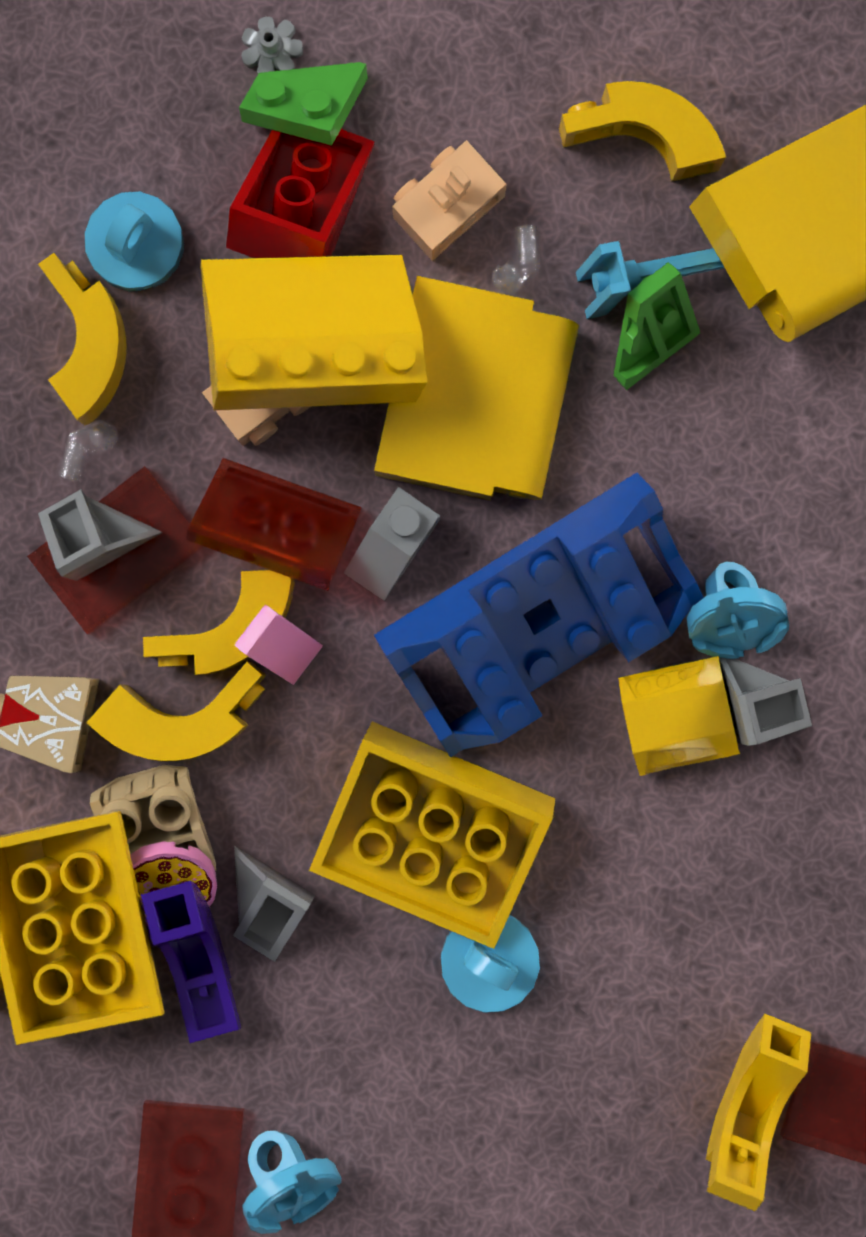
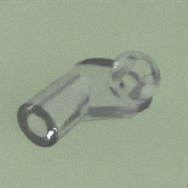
(523, 265)
(84, 444)

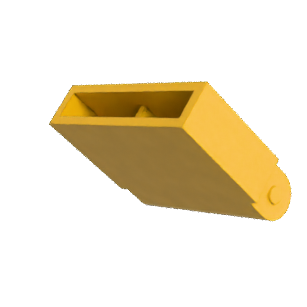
(795, 227)
(488, 397)

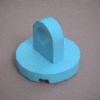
(134, 241)
(736, 617)
(491, 977)
(292, 1190)

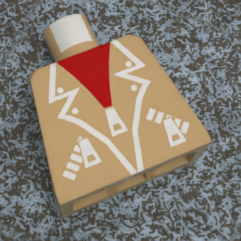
(48, 719)

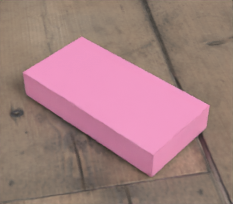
(278, 645)

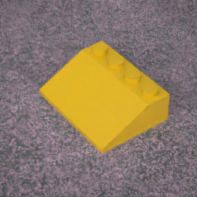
(311, 332)
(433, 835)
(73, 930)

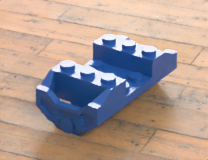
(544, 613)

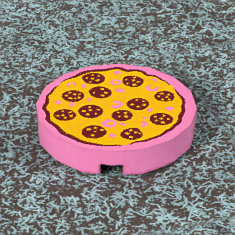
(166, 865)

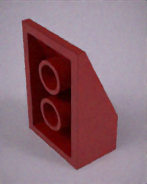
(297, 196)

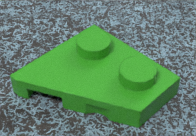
(305, 100)
(654, 325)

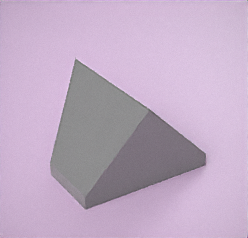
(89, 534)
(763, 703)
(267, 905)

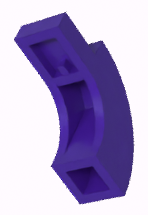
(194, 951)

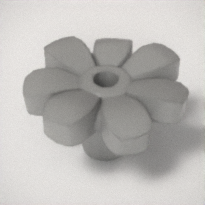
(271, 46)

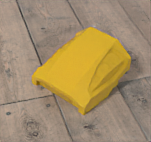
(678, 715)

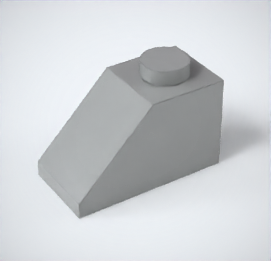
(392, 543)

